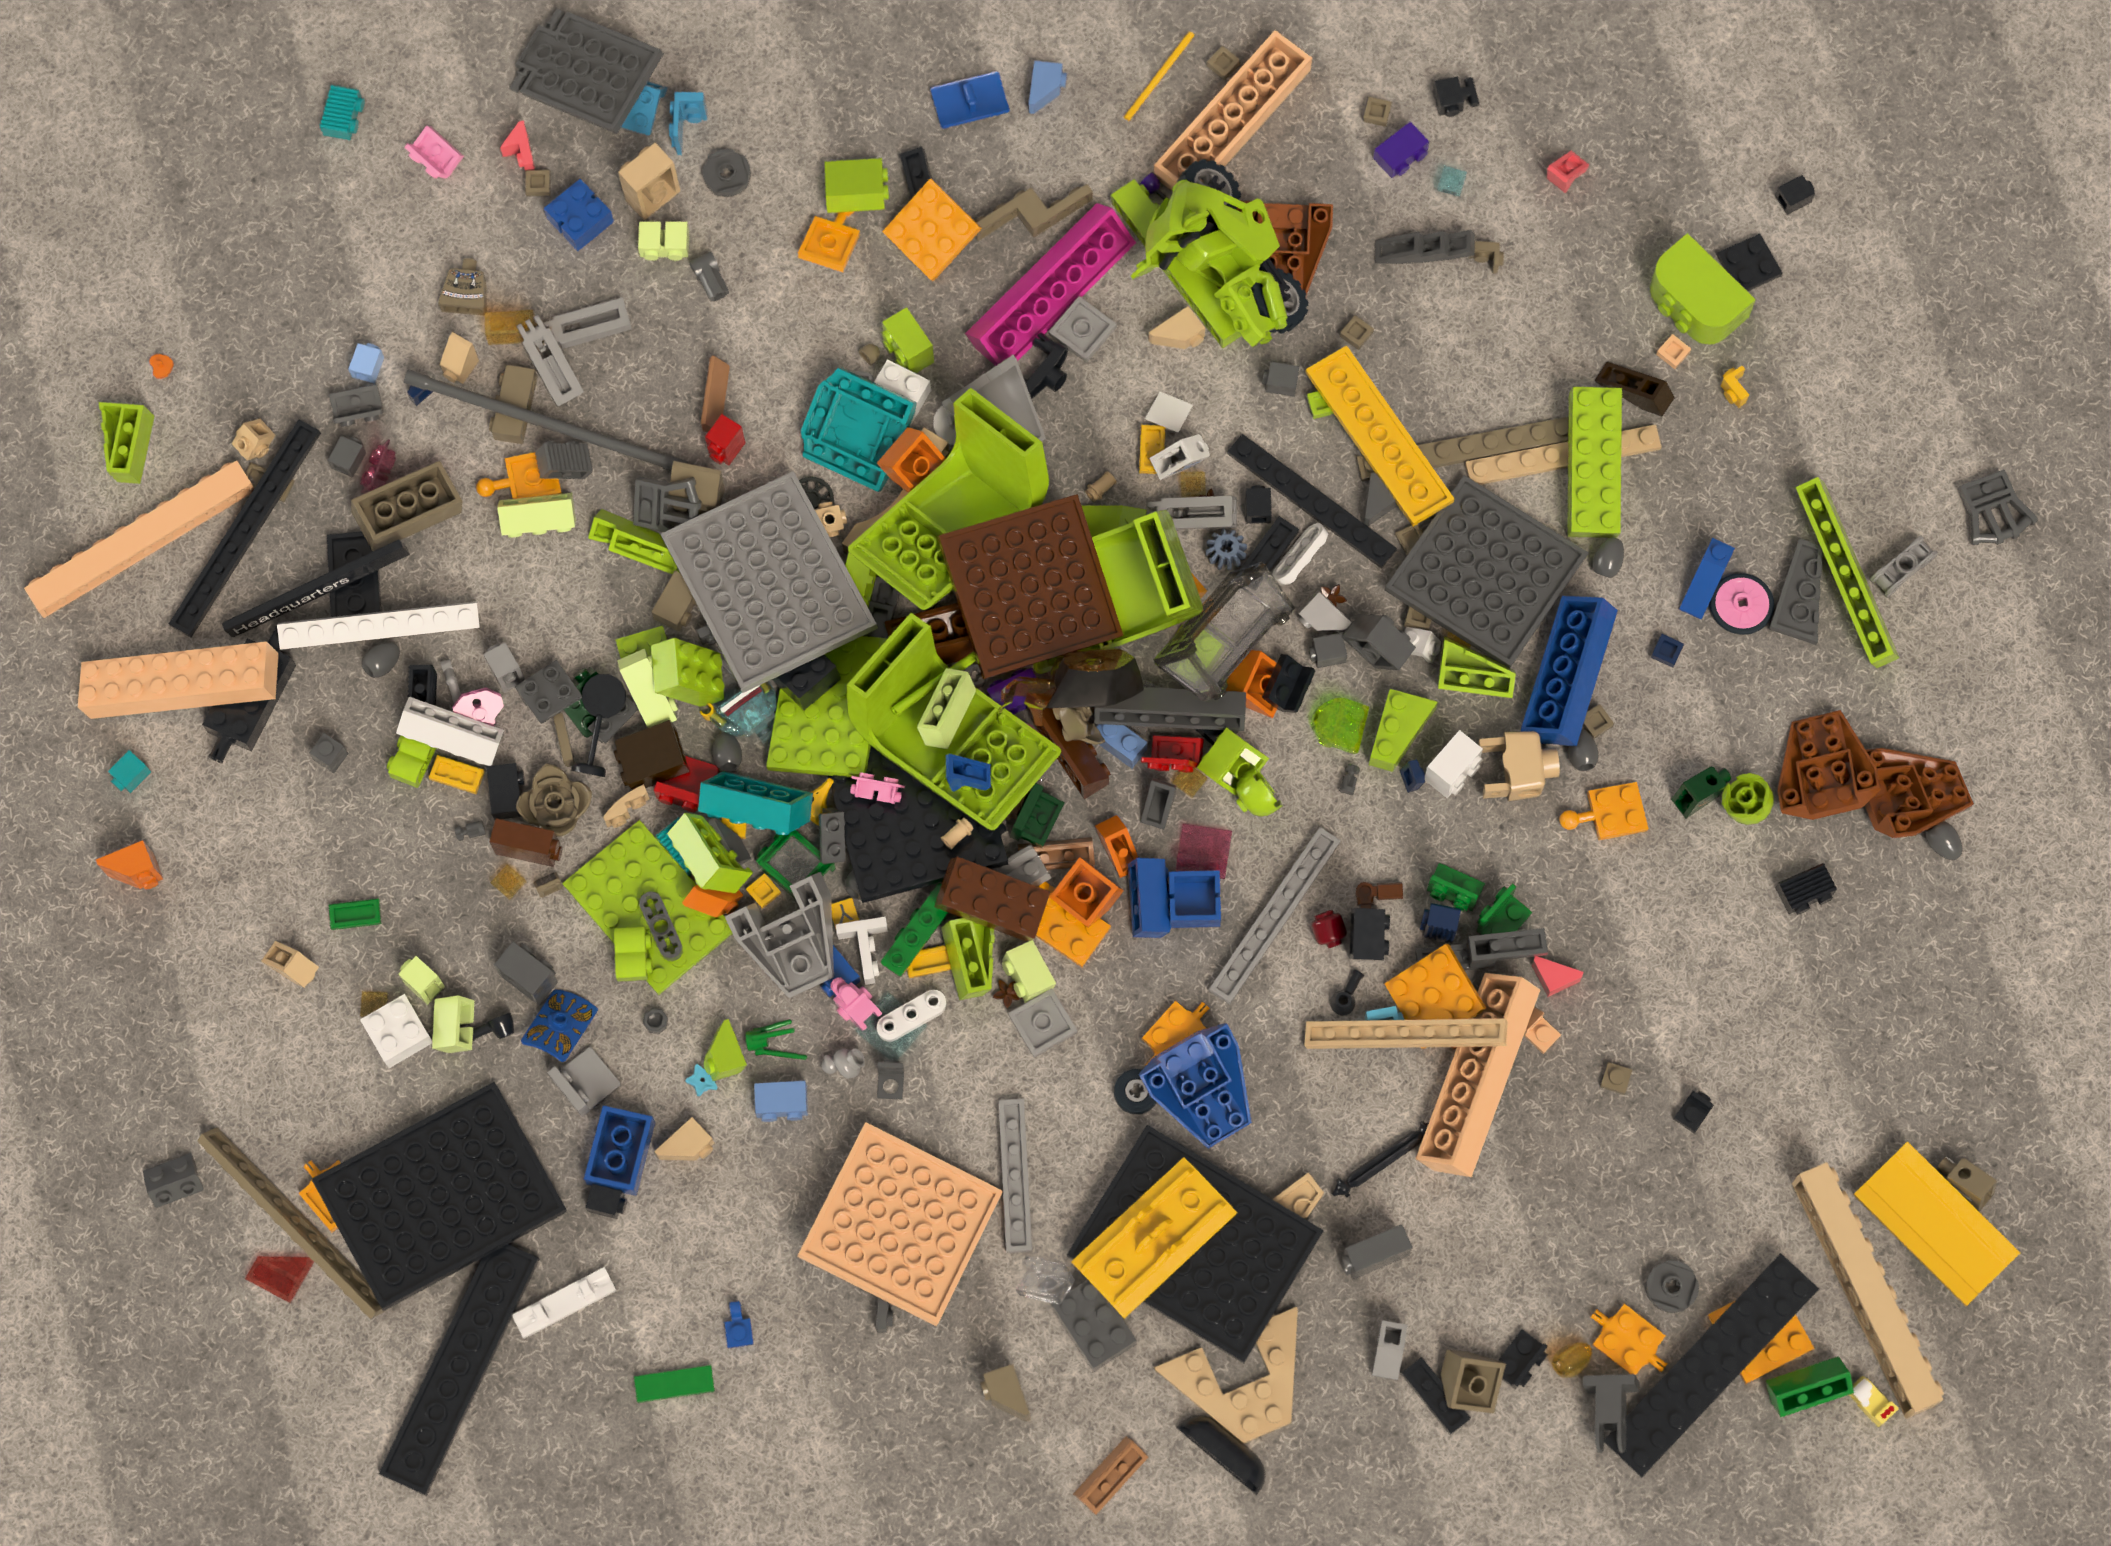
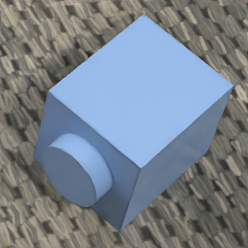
(366, 362)

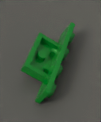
(915, 935)

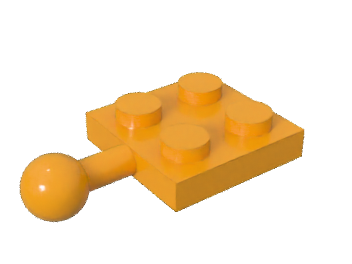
(829, 242)
(522, 479)
(1614, 810)

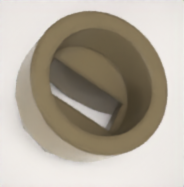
(871, 352)

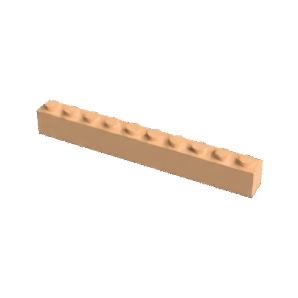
(139, 539)

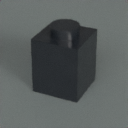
(1795, 194)
(1258, 505)
(606, 1201)

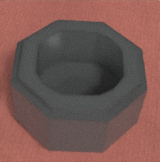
(655, 1021)

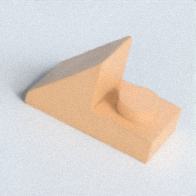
(1540, 1032)

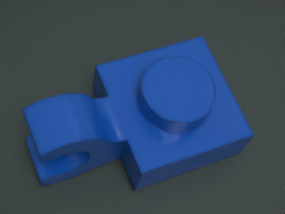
(739, 1329)

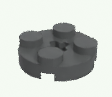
(724, 185)
(1685, 1280)

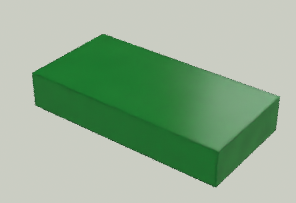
(355, 914)

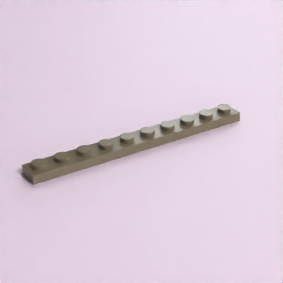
(1486, 444)
(291, 1220)

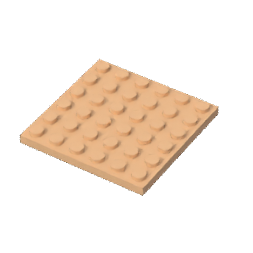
(900, 1224)

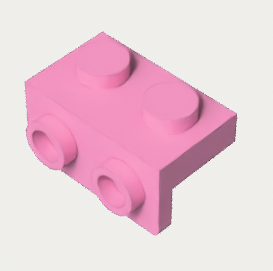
(434, 153)

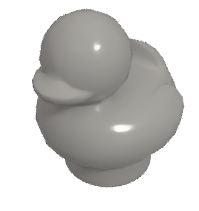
(845, 1061)

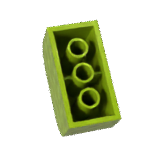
(1699, 293)

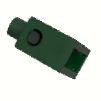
(1700, 790)

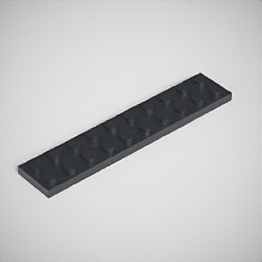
(1712, 1364)
(458, 1368)

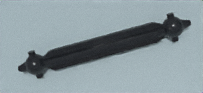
(1380, 1161)

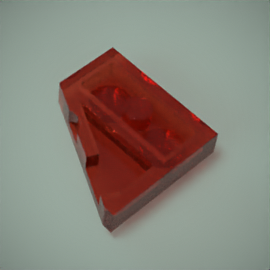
(280, 1275)

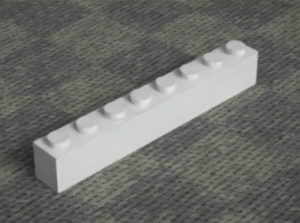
(378, 625)

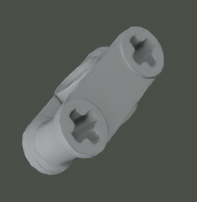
(1892, 576)

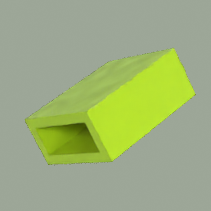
(856, 185)

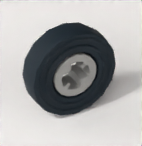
(1125, 1100)

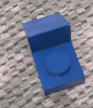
(967, 772)

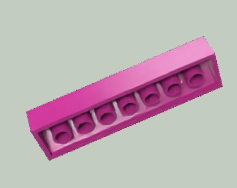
(1052, 285)

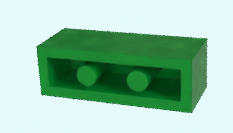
(1809, 1386)

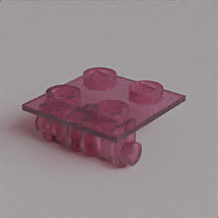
(381, 460)
(1203, 849)

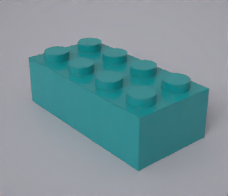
(755, 802)

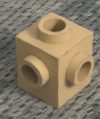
(253, 439)
(839, 518)

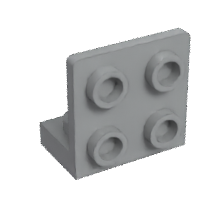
(585, 1081)

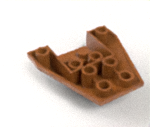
(1301, 237)
(1825, 769)
(1914, 792)

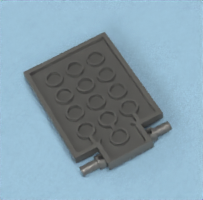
(585, 70)

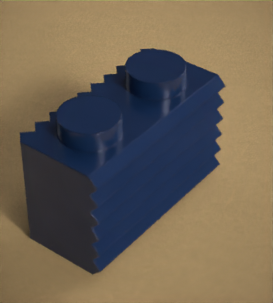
(1440, 922)

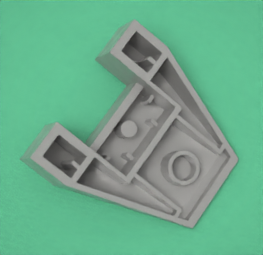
(796, 947)

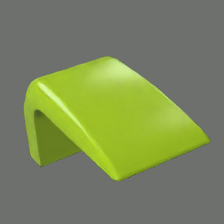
(987, 475)
(1145, 579)
(1010, 746)

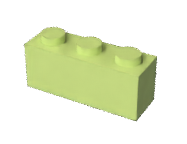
(536, 514)
(638, 675)
(946, 708)

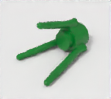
(758, 1039)

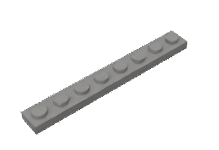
(1274, 915)

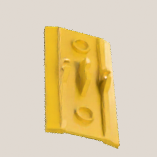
(1936, 1223)
(1154, 1237)

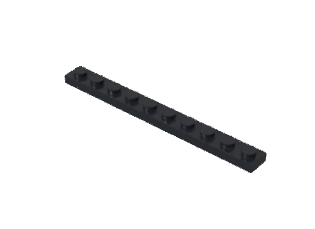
(244, 528)

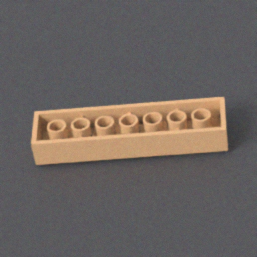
(1237, 108)
(178, 680)
(1477, 1080)

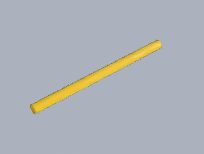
(1158, 76)

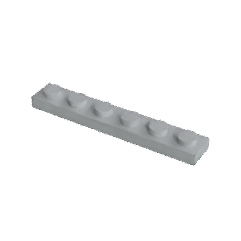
(1015, 1176)

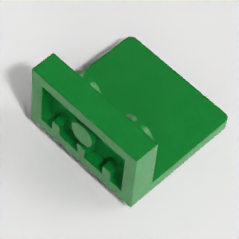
(1455, 887)
(1505, 914)

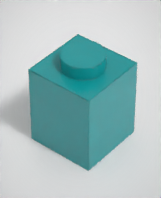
(128, 772)

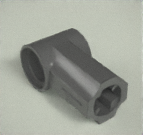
(709, 276)

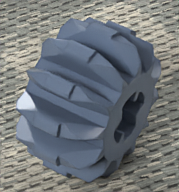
(1229, 540)

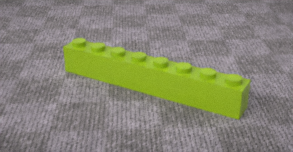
(1137, 211)
(1847, 572)

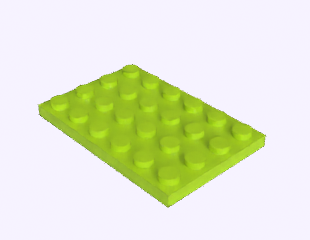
(823, 736)
(611, 893)

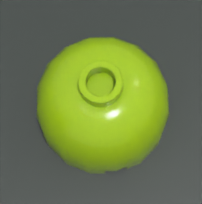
(1256, 794)
(1748, 799)

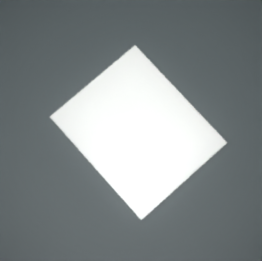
(1168, 412)

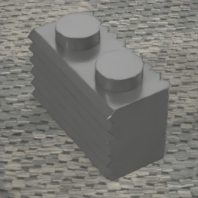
(564, 460)

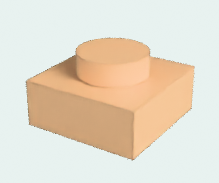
(1673, 351)

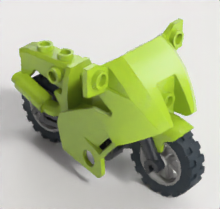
(1226, 249)

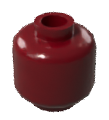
(1329, 928)

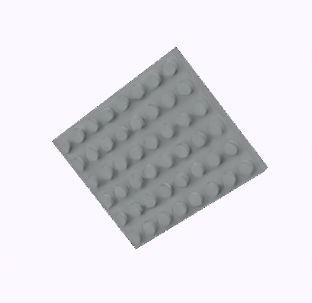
(768, 581)

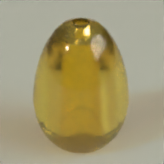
(1572, 1359)

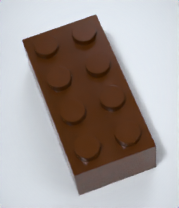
(992, 899)

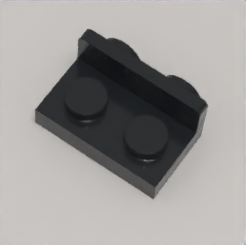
(1288, 684)
(1521, 1357)

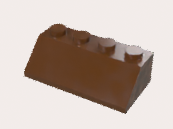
(948, 631)
(1076, 757)

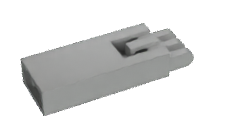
(595, 323)
(554, 369)
(1203, 513)

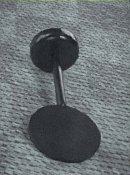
(603, 698)

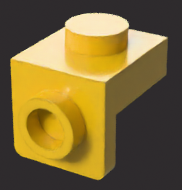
(1733, 389)

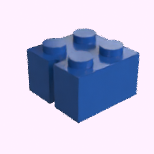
(580, 213)
(1194, 899)

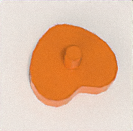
(161, 365)

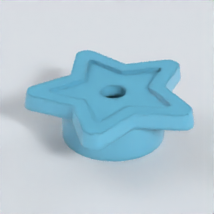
(699, 1086)

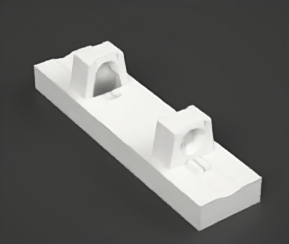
(564, 1302)

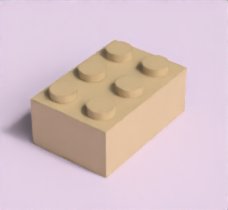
(649, 181)

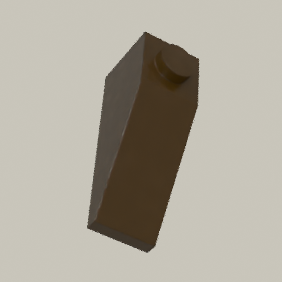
(1637, 388)

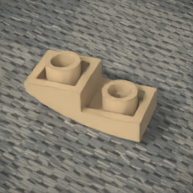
(618, 813)

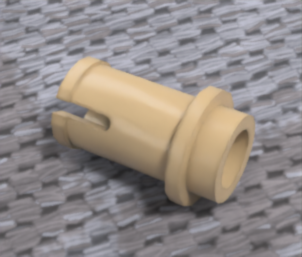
(1102, 485)
(957, 833)

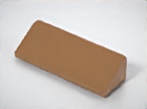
(714, 392)
(1064, 851)
(1109, 1473)

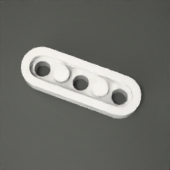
(1300, 554)
(903, 1024)

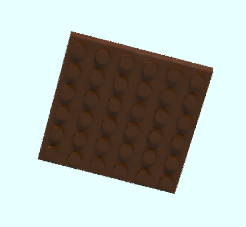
(1030, 586)

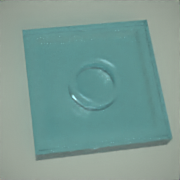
(894, 1049)

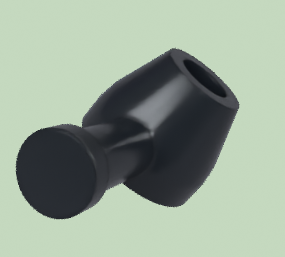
(1348, 992)
(500, 1026)

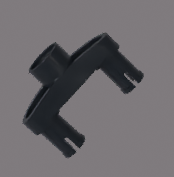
(1049, 371)

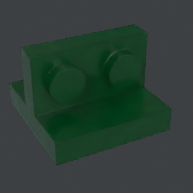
(1037, 817)

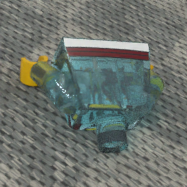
(746, 713)

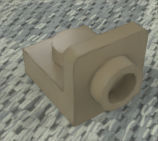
(1488, 251)

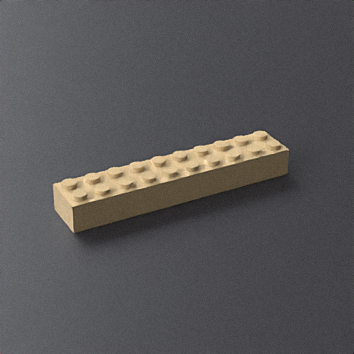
(1867, 1290)

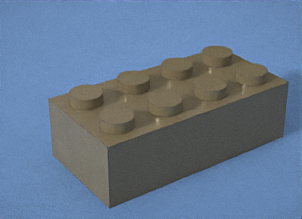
(406, 506)

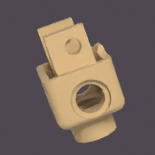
(1523, 764)

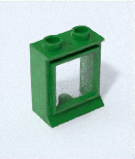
(791, 860)

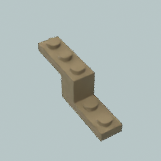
(1033, 211)

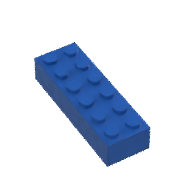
(1569, 669)

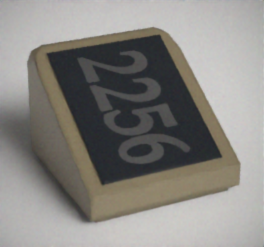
(548, 884)

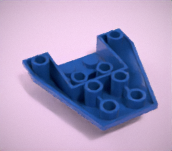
(1201, 1084)

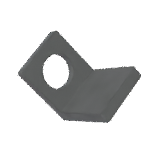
(890, 1070)

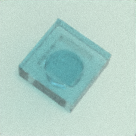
(1452, 181)

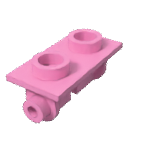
(886, 790)

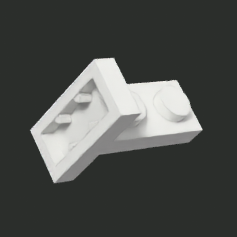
(866, 944)

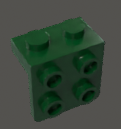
(576, 712)

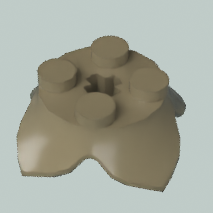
(1076, 724)
(553, 784)

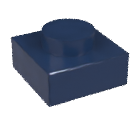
(418, 395)
(1667, 650)
(1412, 775)

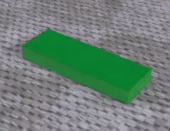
(674, 1384)

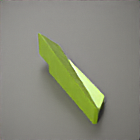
(632, 541)

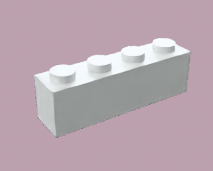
(449, 731)

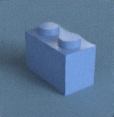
(1123, 743)
(781, 1100)

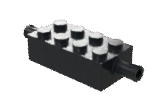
(244, 722)

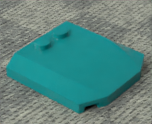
(854, 426)

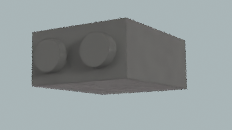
(1376, 1252)

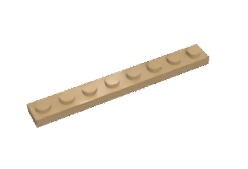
(1552, 457)
(1406, 1033)

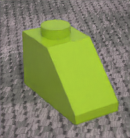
(724, 1054)

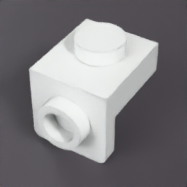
(1426, 643)

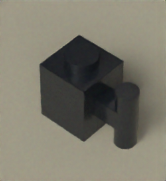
(1451, 96)

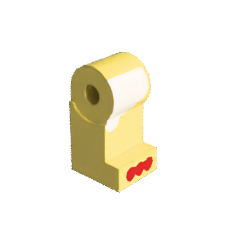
(1872, 1402)

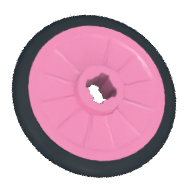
(1747, 618)

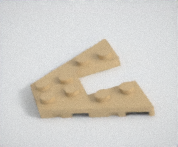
(1253, 1407)

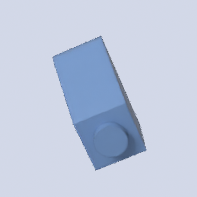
(1045, 84)

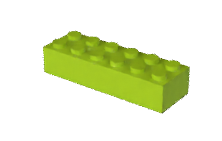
(1594, 462)

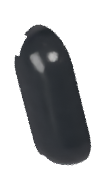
(1225, 1450)

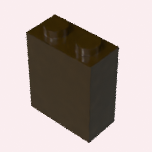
(651, 756)

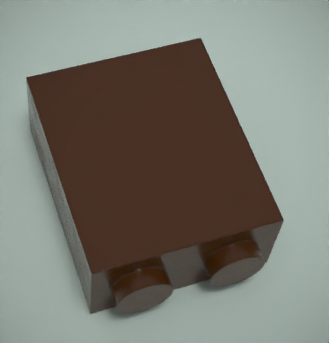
(525, 843)

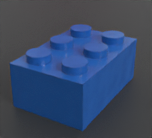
(619, 1150)

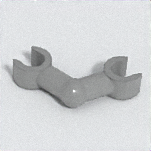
(451, 680)

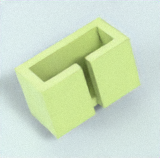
(669, 243)
(1028, 971)
(421, 979)
(448, 1016)

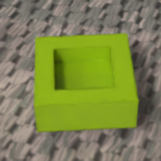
(1318, 405)

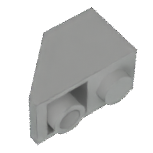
(1389, 1350)

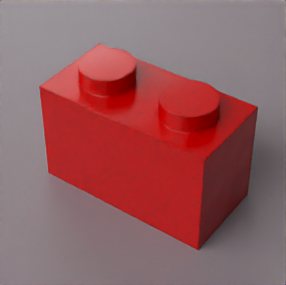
(724, 440)

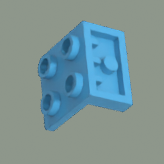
(689, 107)
(644, 110)

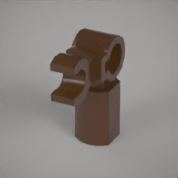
(1366, 893)

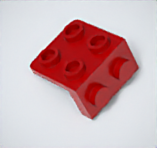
(1175, 752)
(685, 789)

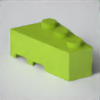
(1472, 672)
(970, 956)

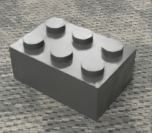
(1094, 1325)

